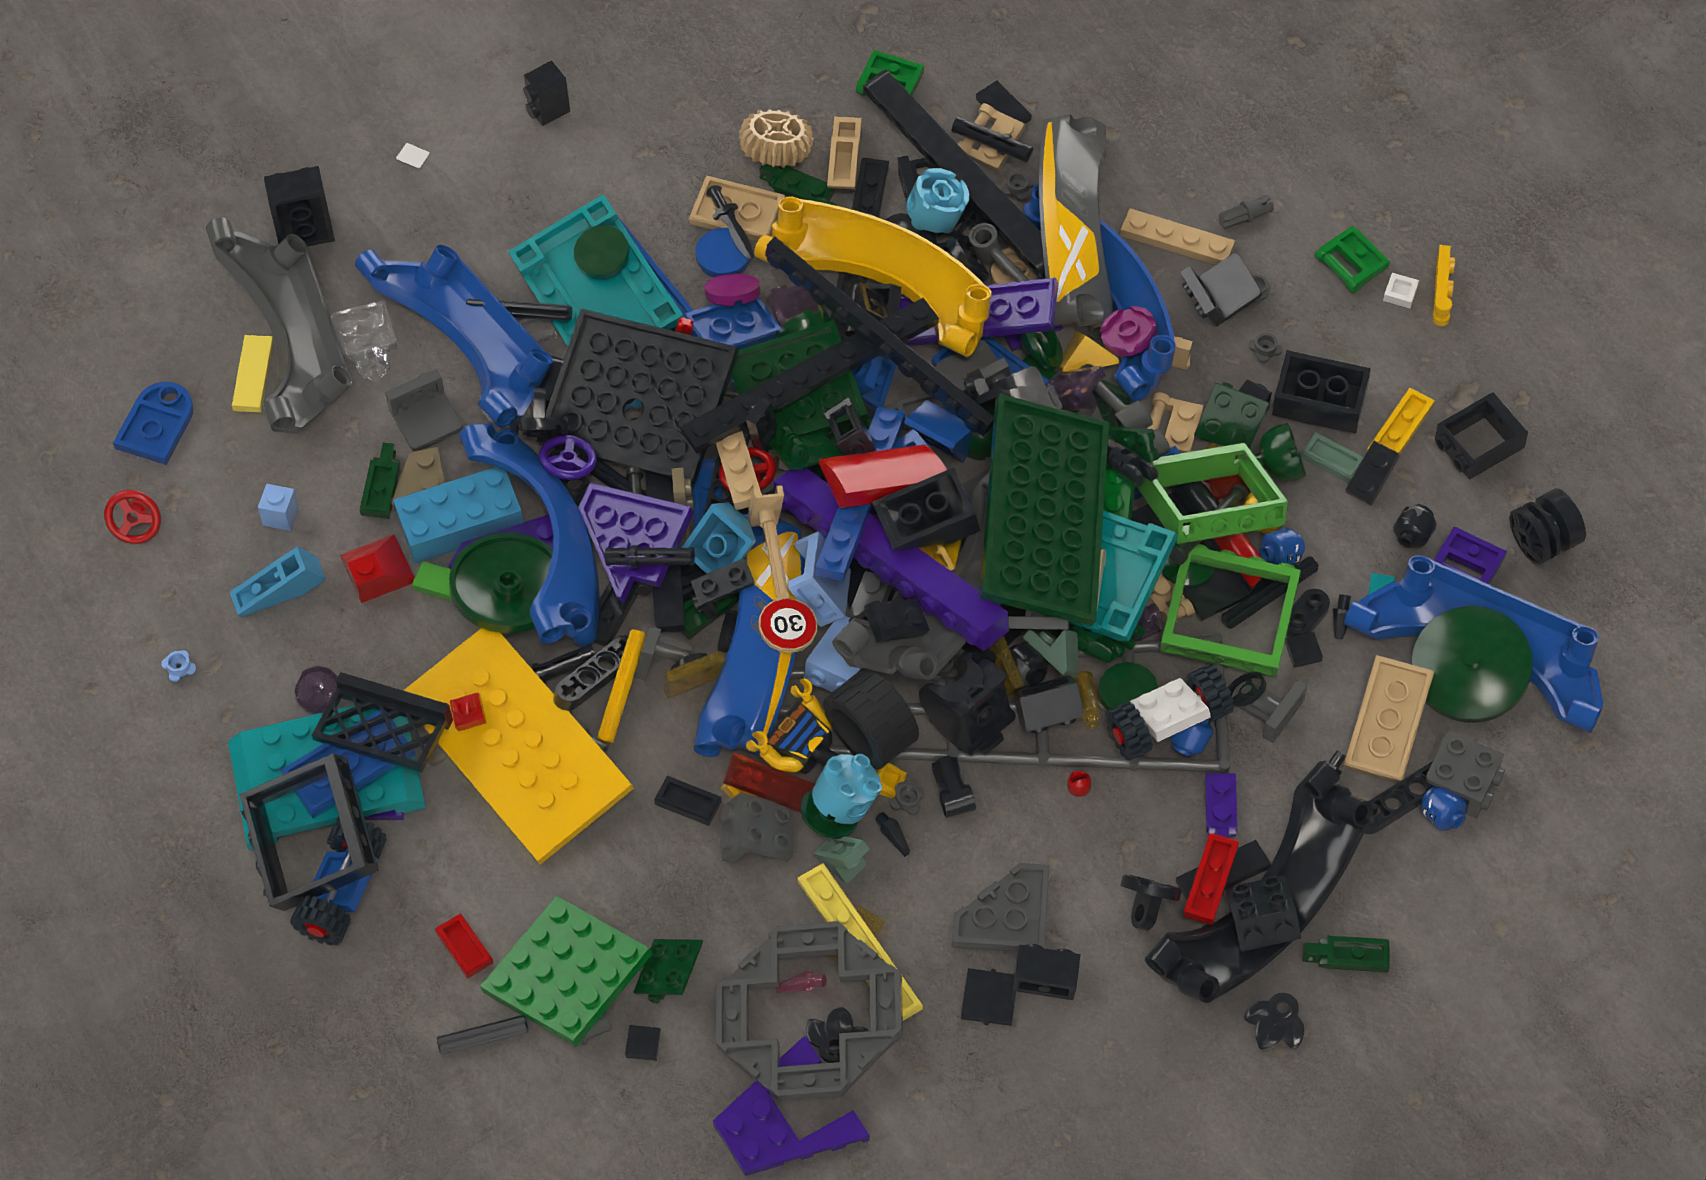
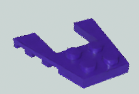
(761, 1135)

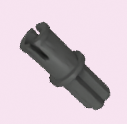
(1246, 211)

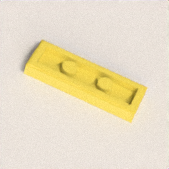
(252, 373)

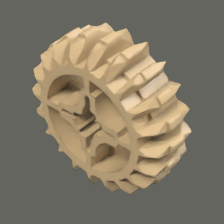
(776, 138)

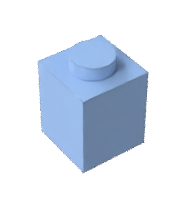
(278, 507)

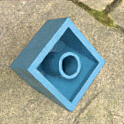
(720, 537)

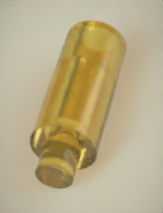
(1088, 698)

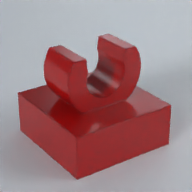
(468, 711)

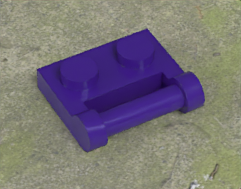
(1471, 553)

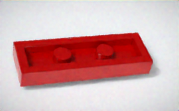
(1211, 879)

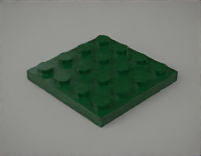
(777, 355)

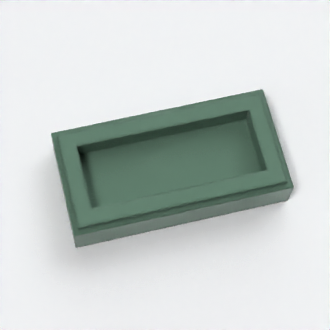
(1331, 457)

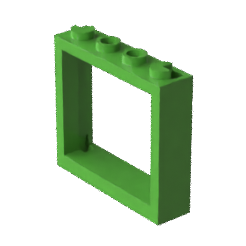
(1207, 465)
(1220, 653)

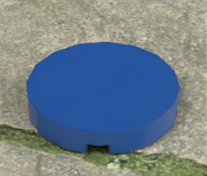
(719, 254)

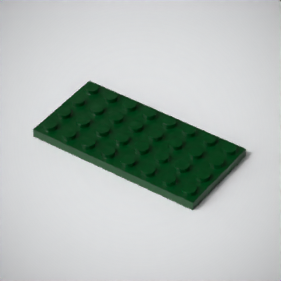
(1044, 510)

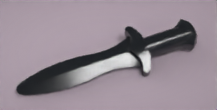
(727, 215)

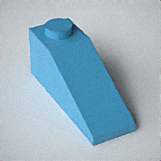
(278, 582)

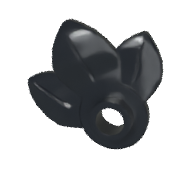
(1275, 1026)
(826, 1034)

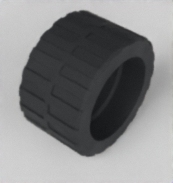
(871, 718)

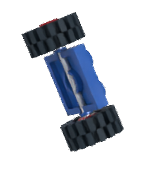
(325, 915)

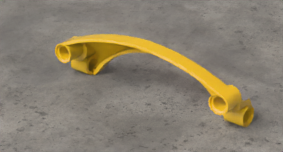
(880, 250)

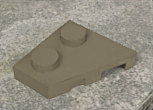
(420, 472)
(682, 494)

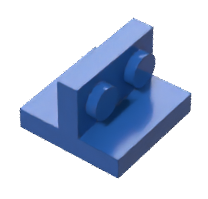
(874, 380)

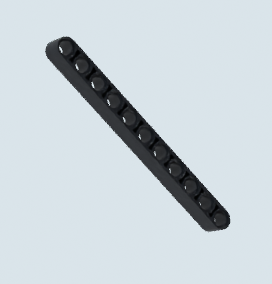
(946, 154)

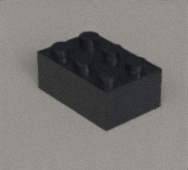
(299, 206)
(1321, 391)

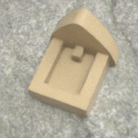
(1182, 353)

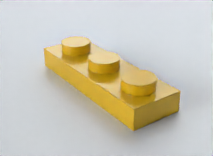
(1404, 421)

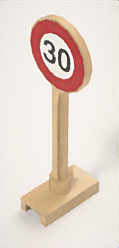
(785, 622)

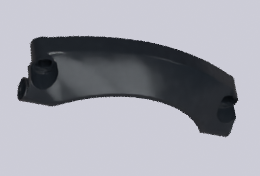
(1313, 855)

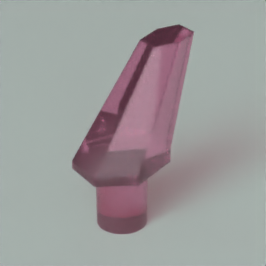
(802, 982)

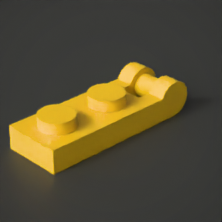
(1443, 287)

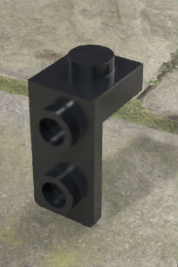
(719, 585)

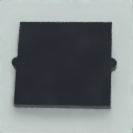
(988, 997)

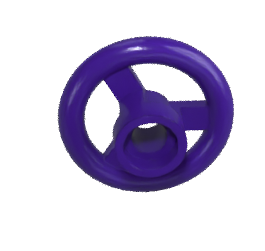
(567, 463)

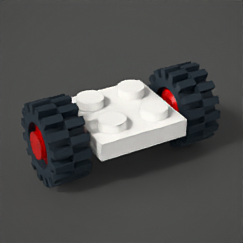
(1169, 711)

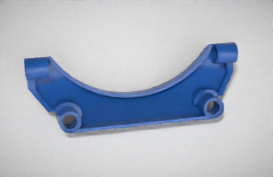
(488, 335)
(1557, 644)

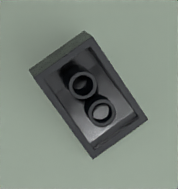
(927, 513)

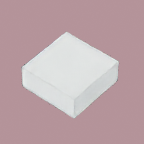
(1401, 290)

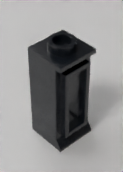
(856, 440)

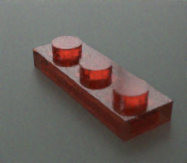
(766, 782)

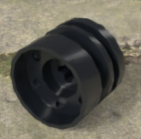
(1547, 526)

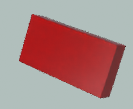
(464, 946)

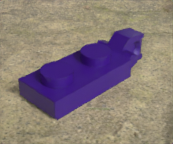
(1221, 804)

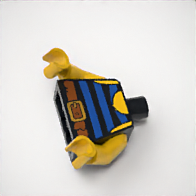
(799, 738)

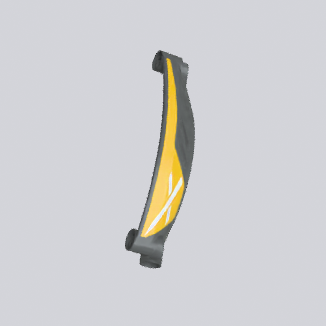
(1070, 219)

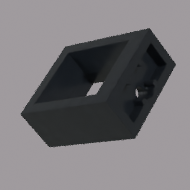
(1502, 421)

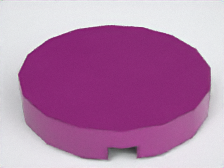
(732, 287)
(1128, 331)

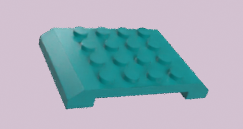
(555, 278)
(1131, 571)
(264, 751)

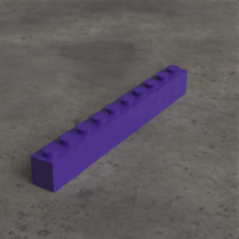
(908, 570)

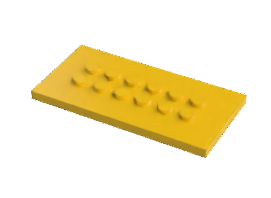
(530, 755)

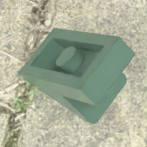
(1059, 652)
(843, 856)

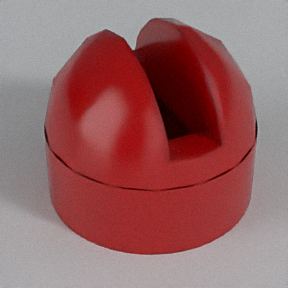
(1080, 787)

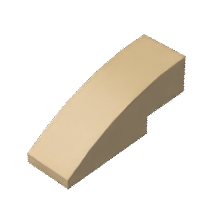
(844, 152)

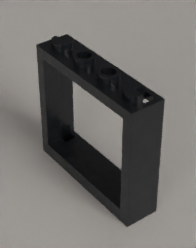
(350, 815)

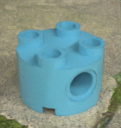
(937, 201)
(846, 788)

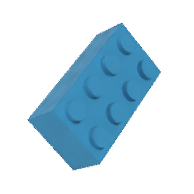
(455, 512)

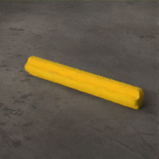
(621, 686)

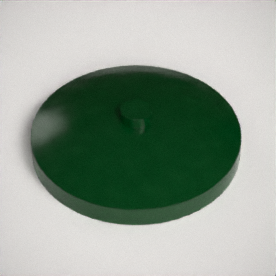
(499, 579)
(1477, 663)

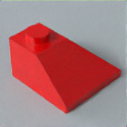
(377, 568)

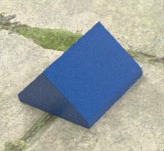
(941, 429)

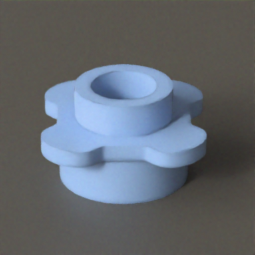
(178, 658)

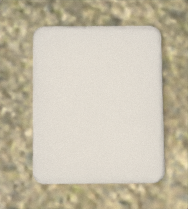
(412, 155)

